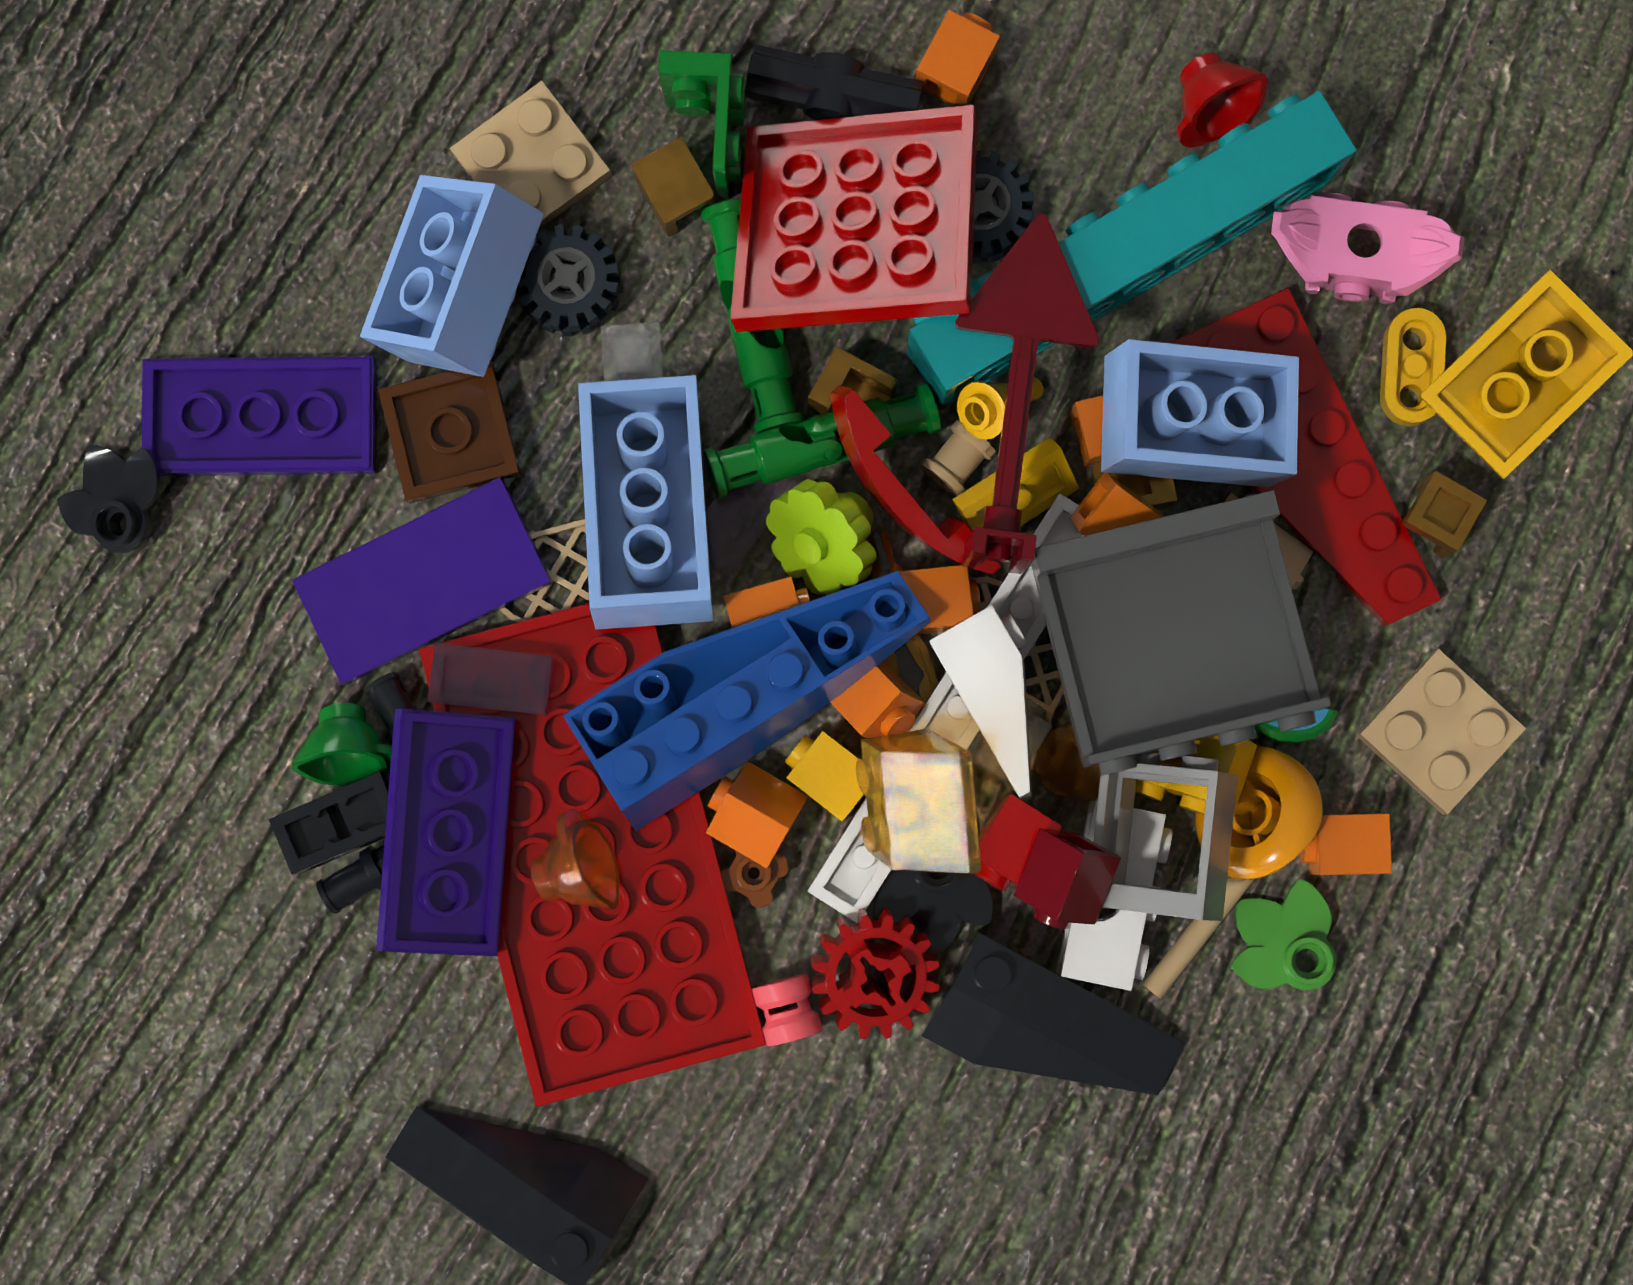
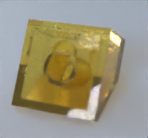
(919, 802)

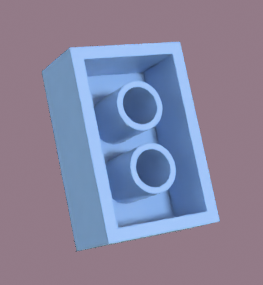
(452, 274)
(1200, 414)

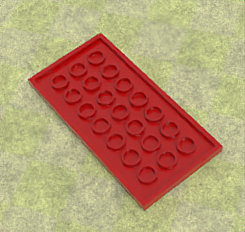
(596, 987)

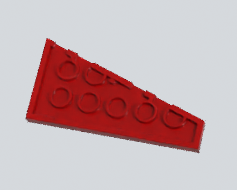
(1338, 494)

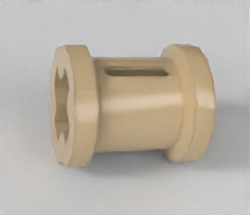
(957, 459)

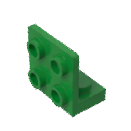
(705, 82)

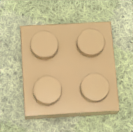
(533, 154)
(1440, 732)

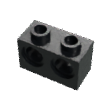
(333, 824)

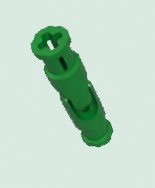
(762, 368)
(813, 444)

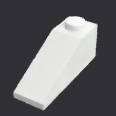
(990, 678)

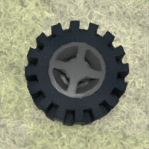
(1007, 199)
(556, 264)

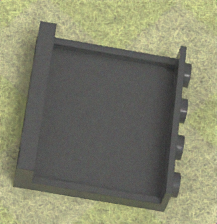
(1176, 633)

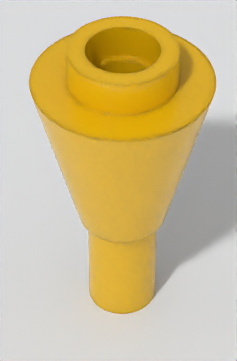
(983, 405)

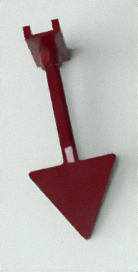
(1031, 302)

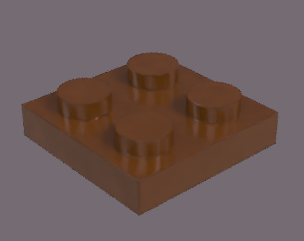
(448, 433)

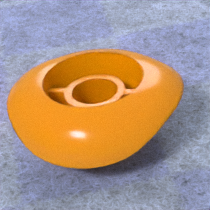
(1273, 815)

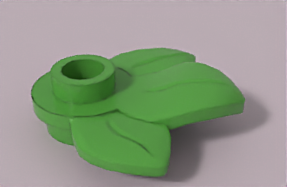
(1277, 935)

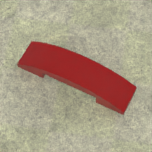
(860, 436)

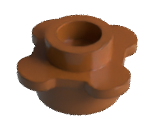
(759, 889)

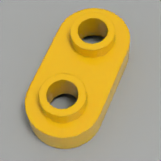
(1411, 368)

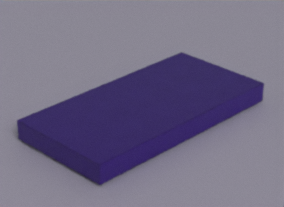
(260, 415)
(422, 581)
(445, 833)

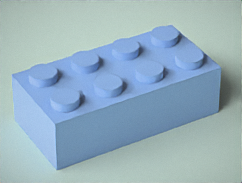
(644, 502)

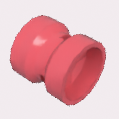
(792, 1022)

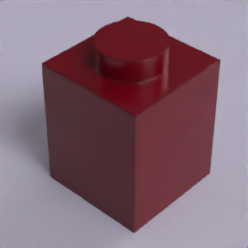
(1066, 878)

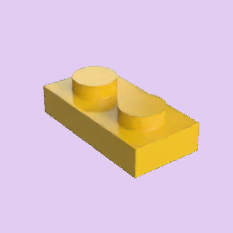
(1042, 479)

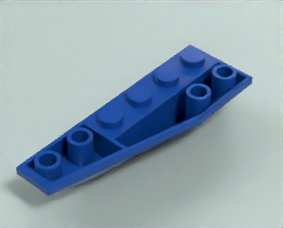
(736, 693)

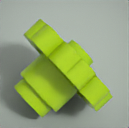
(822, 536)

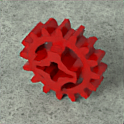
(857, 988)

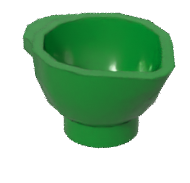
(342, 748)

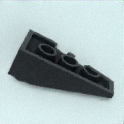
(1034, 1022)
(531, 1191)

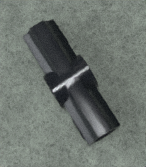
(827, 85)

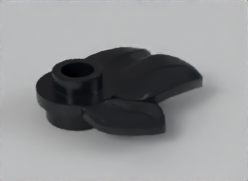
(109, 492)
(935, 904)

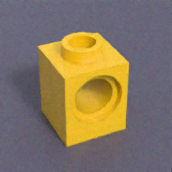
(825, 774)

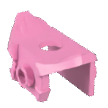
(1410, 255)

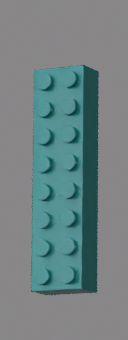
(1158, 231)

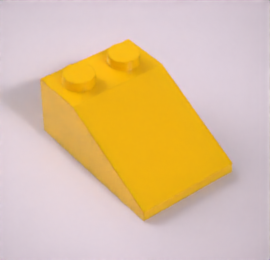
(1526, 374)

